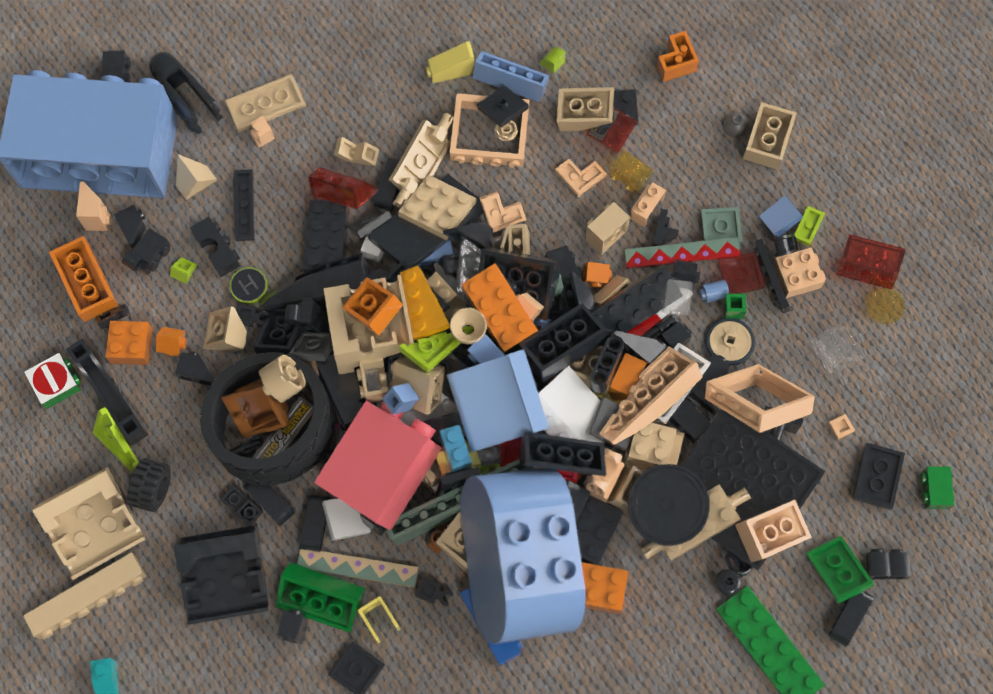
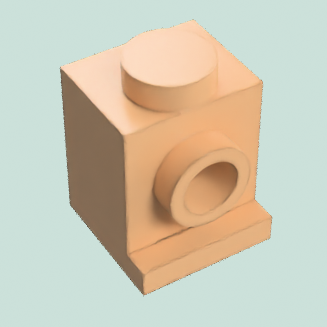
(261, 131)

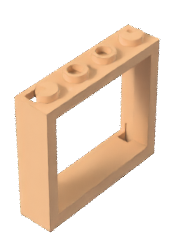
(479, 157)
(721, 393)

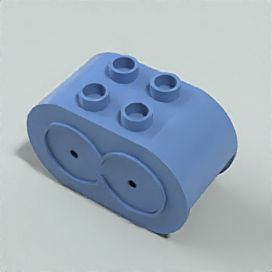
(522, 554)

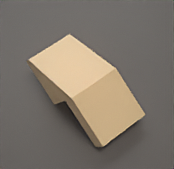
(356, 153)

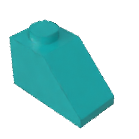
(104, 676)

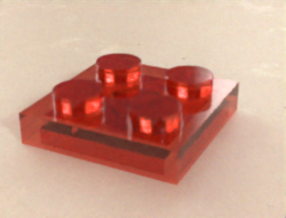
(742, 273)

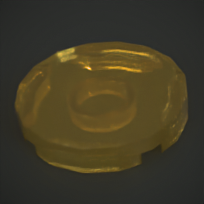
(880, 307)

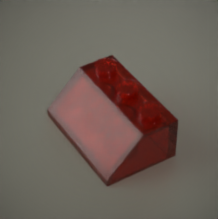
(340, 188)
(870, 261)

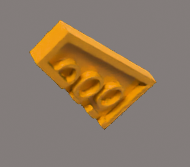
(423, 308)

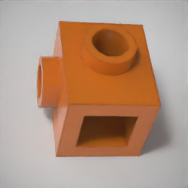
(596, 274)
(170, 341)

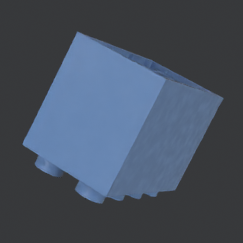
(88, 132)

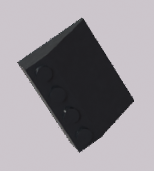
(529, 273)

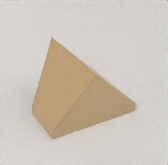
(192, 176)

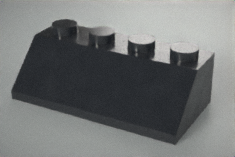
(562, 454)

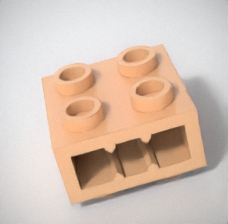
(799, 272)

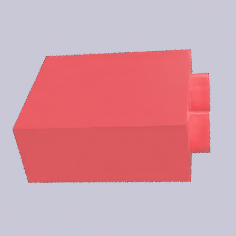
(379, 463)

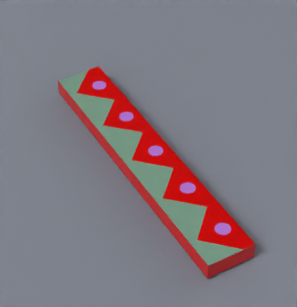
(684, 252)

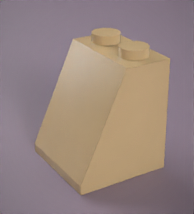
(426, 385)

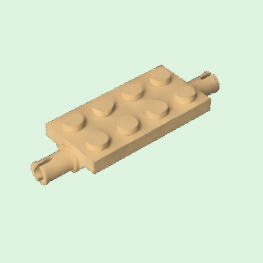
(421, 158)
(721, 516)

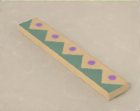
(359, 568)

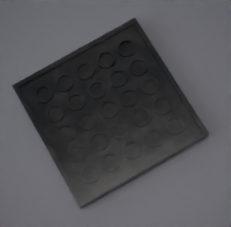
(741, 457)

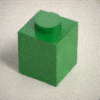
(735, 306)

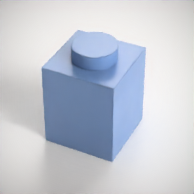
(400, 398)

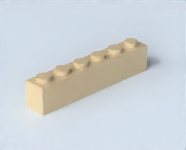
(84, 596)

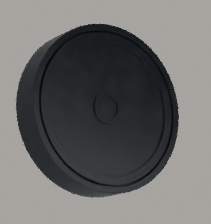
(668, 505)

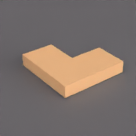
(579, 180)
(500, 217)

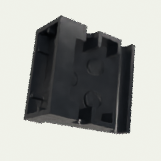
(222, 574)

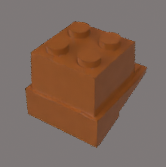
(256, 411)

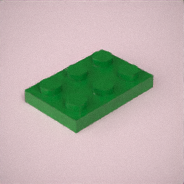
(839, 569)

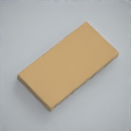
(266, 101)

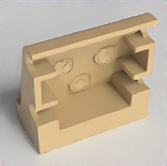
(354, 341)
(89, 523)

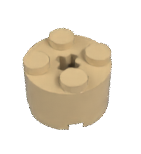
(282, 378)

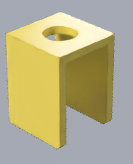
(373, 604)

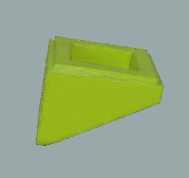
(182, 269)

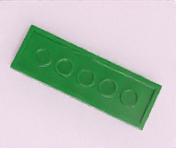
(768, 645)

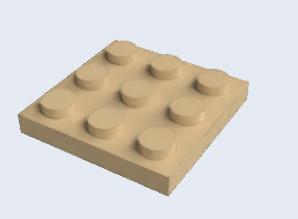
(437, 206)

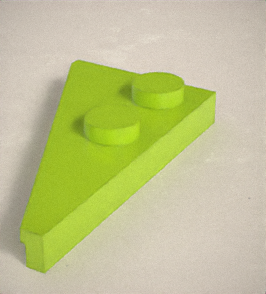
(432, 350)
(110, 435)

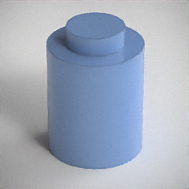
(714, 291)

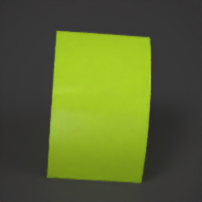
(553, 59)

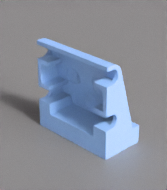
(497, 401)

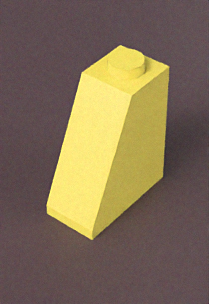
(451, 63)

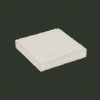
(343, 520)

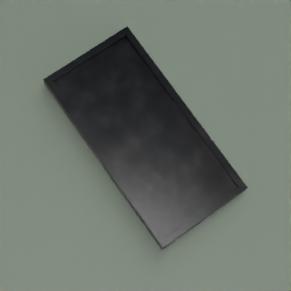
(412, 243)

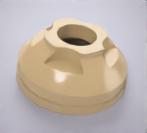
(468, 317)

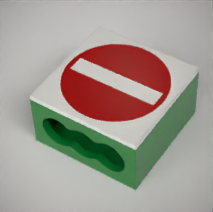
(53, 380)

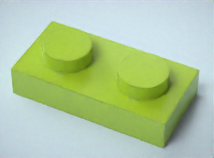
(809, 226)

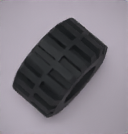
(148, 485)

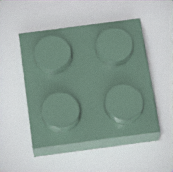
(721, 223)

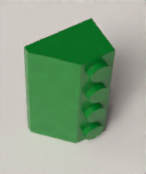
(319, 597)

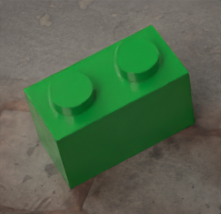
(937, 487)

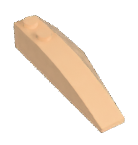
(657, 390)

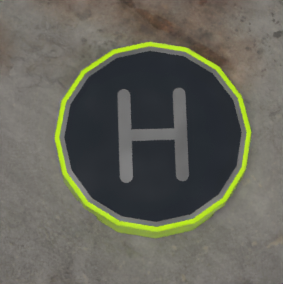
(248, 285)

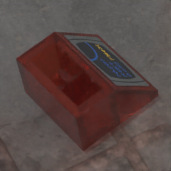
(613, 134)

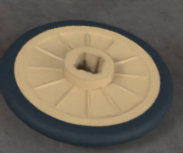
(735, 330)

